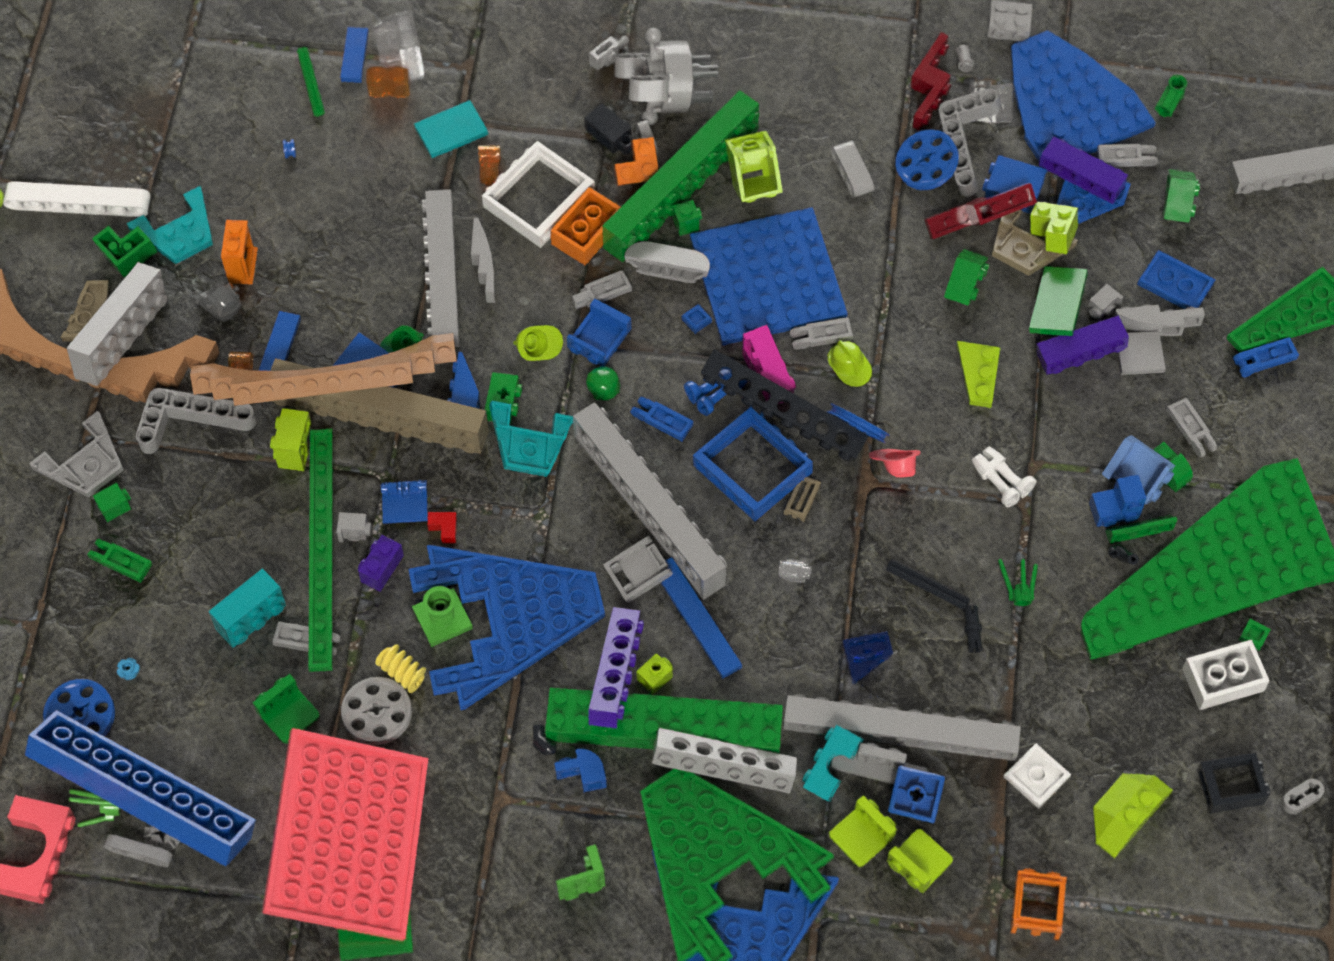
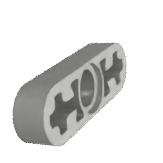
(138, 850)

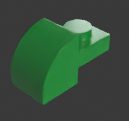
(1182, 470)

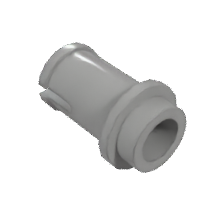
(965, 62)

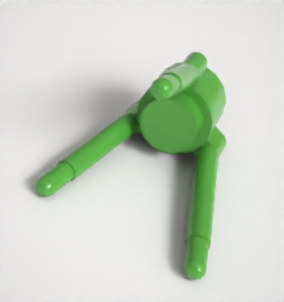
(105, 807)

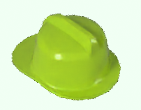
(539, 342)
(849, 364)

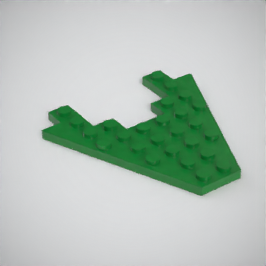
(703, 837)

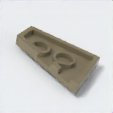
(90, 300)

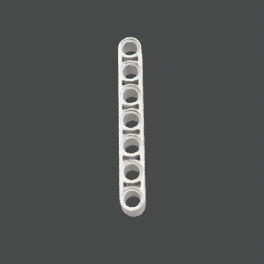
(77, 199)

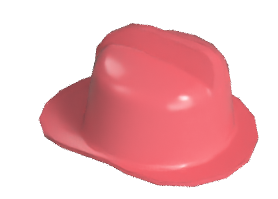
(897, 462)

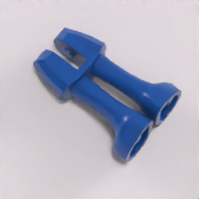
(697, 393)

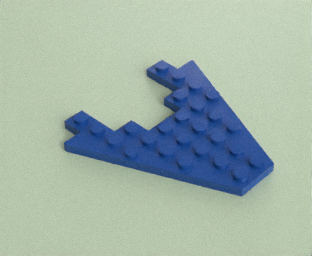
(528, 610)
(769, 933)

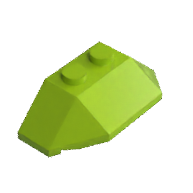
(1127, 809)

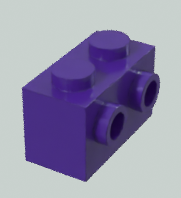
(380, 563)

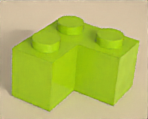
(1055, 223)
(290, 439)

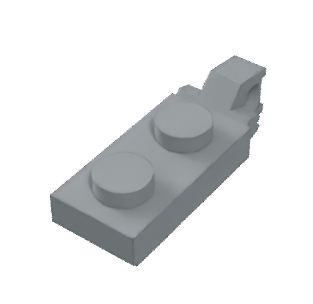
(602, 289)

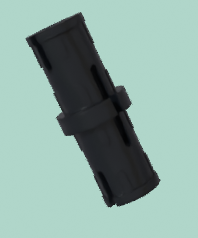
(973, 629)

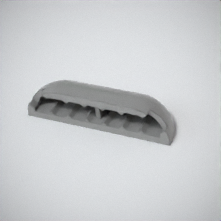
(668, 261)

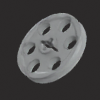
(386, 707)

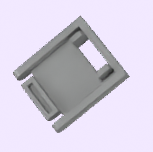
(641, 566)

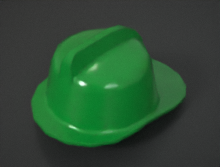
(401, 338)

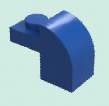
(587, 766)

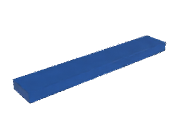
(700, 622)

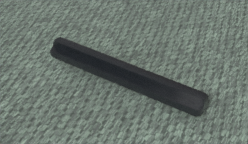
(928, 584)

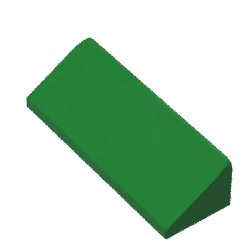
(1141, 528)

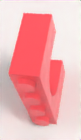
(52, 820)

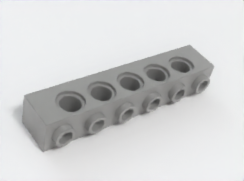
(724, 760)

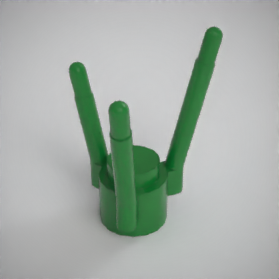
(1022, 594)

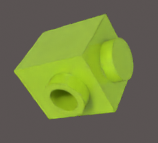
(655, 673)

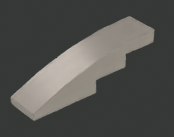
(482, 257)

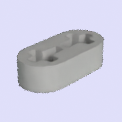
(644, 131)
(1305, 801)

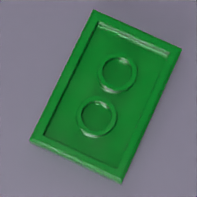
(360, 945)

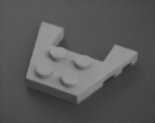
(89, 467)

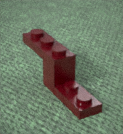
(931, 81)
(980, 211)

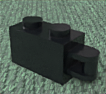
(609, 129)

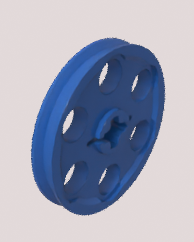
(919, 165)
(858, 423)
(86, 705)

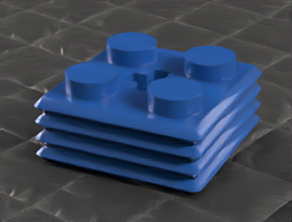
(903, 803)

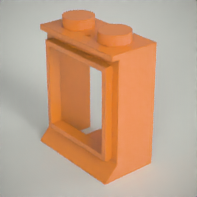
(235, 243)
(1034, 924)

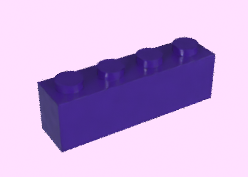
(1083, 170)
(1084, 345)

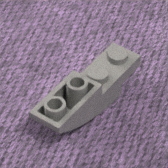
(1168, 323)

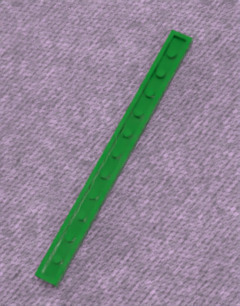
(321, 551)

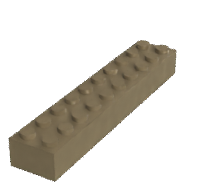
(398, 412)

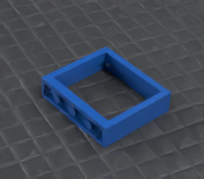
(732, 490)

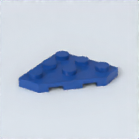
(1088, 203)

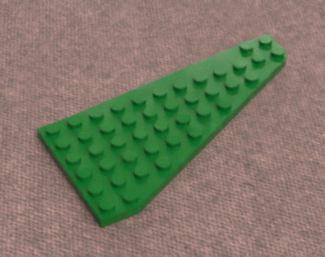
(1238, 555)

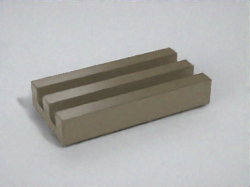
(795, 513)

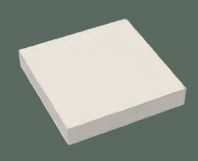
(1037, 775)

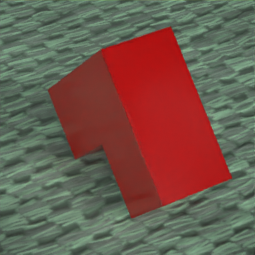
(444, 522)

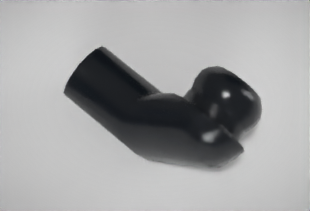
(1123, 554)
(541, 743)

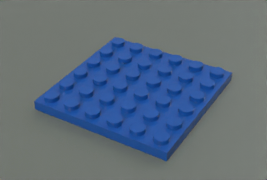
(769, 275)

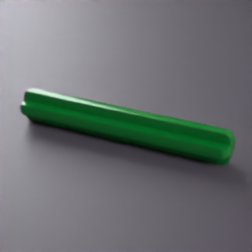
(310, 81)

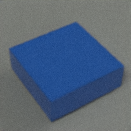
(696, 318)

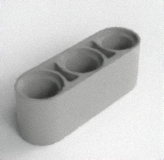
(852, 169)

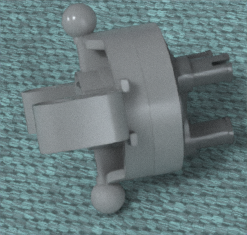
(665, 76)

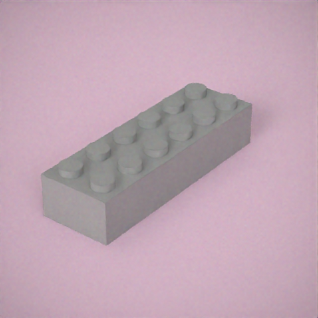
(117, 324)

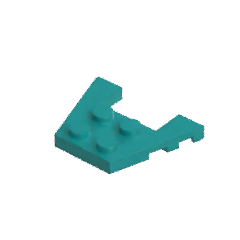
(183, 235)
(528, 449)

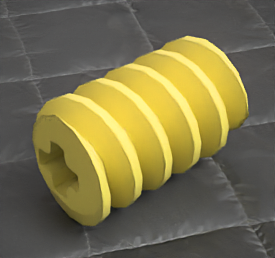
(401, 668)

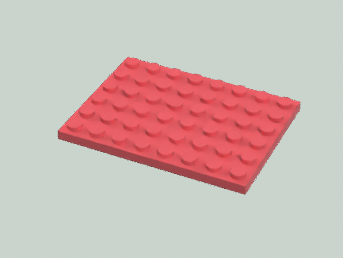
(346, 835)

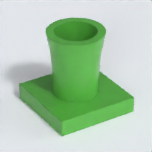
(441, 615)

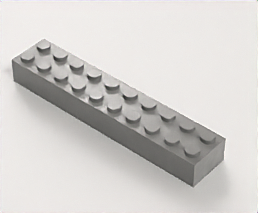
(650, 500)

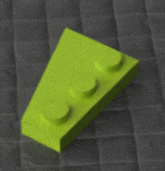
(979, 370)

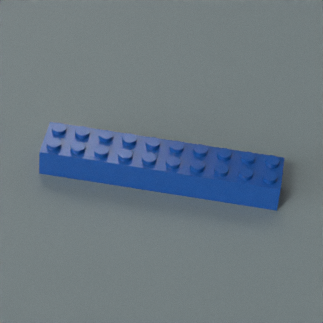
(140, 787)

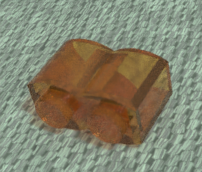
(386, 82)

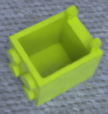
(749, 155)

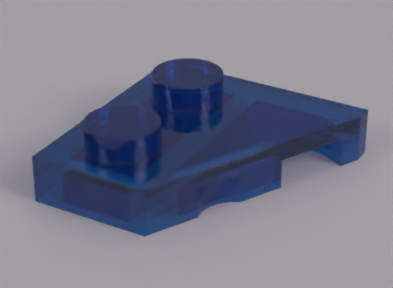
(866, 653)

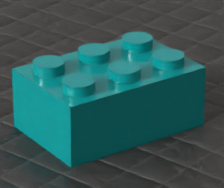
(247, 608)

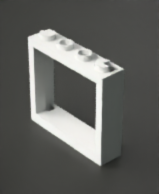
(515, 172)

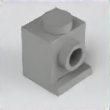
(1104, 302)
(353, 527)

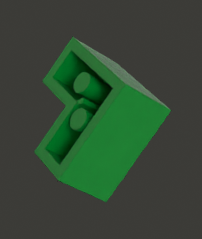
(1180, 193)
(124, 252)
(965, 275)

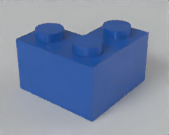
(1118, 504)

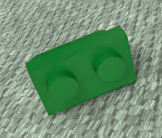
(285, 708)

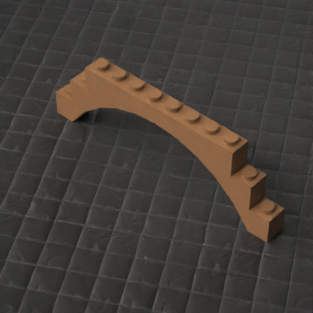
(380, 371)
(130, 376)

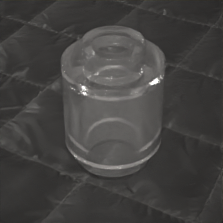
(794, 570)

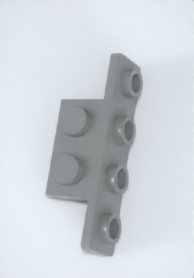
(874, 763)

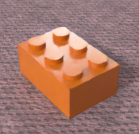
(580, 229)

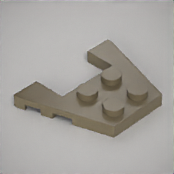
(1021, 248)

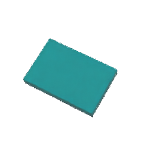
(451, 129)

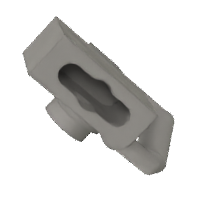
(606, 51)

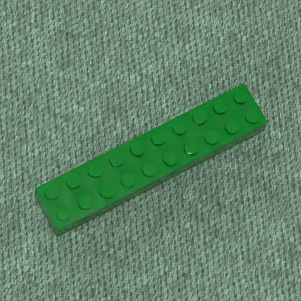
(680, 176)
(725, 721)

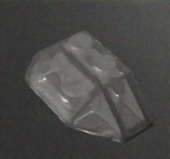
(399, 43)

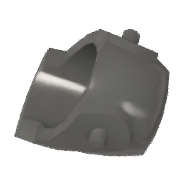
(221, 301)

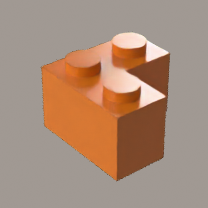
(642, 167)

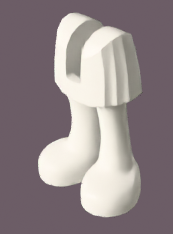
(993, 462)

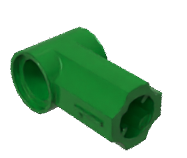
(1171, 95)

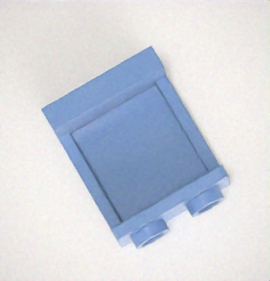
(1139, 459)

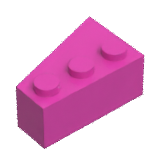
(764, 358)

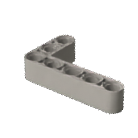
(955, 121)
(188, 412)

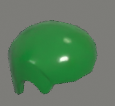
(603, 383)

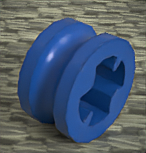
(289, 148)

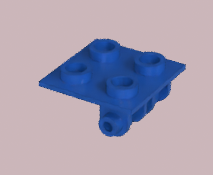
(404, 501)

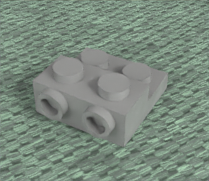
(1009, 20)

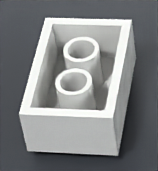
(1225, 674)

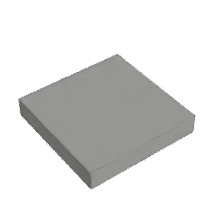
(1142, 355)

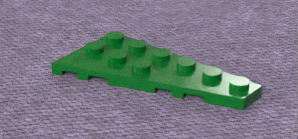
(1297, 312)

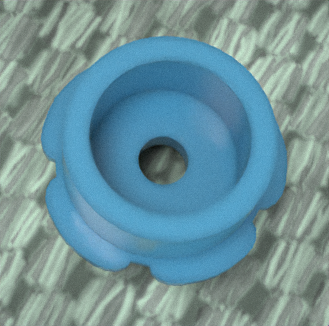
(128, 674)

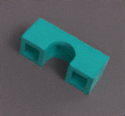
(819, 779)

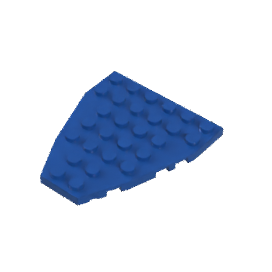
(1071, 97)

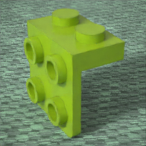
(863, 832)
(919, 860)

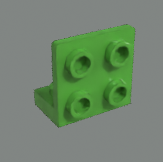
(588, 881)

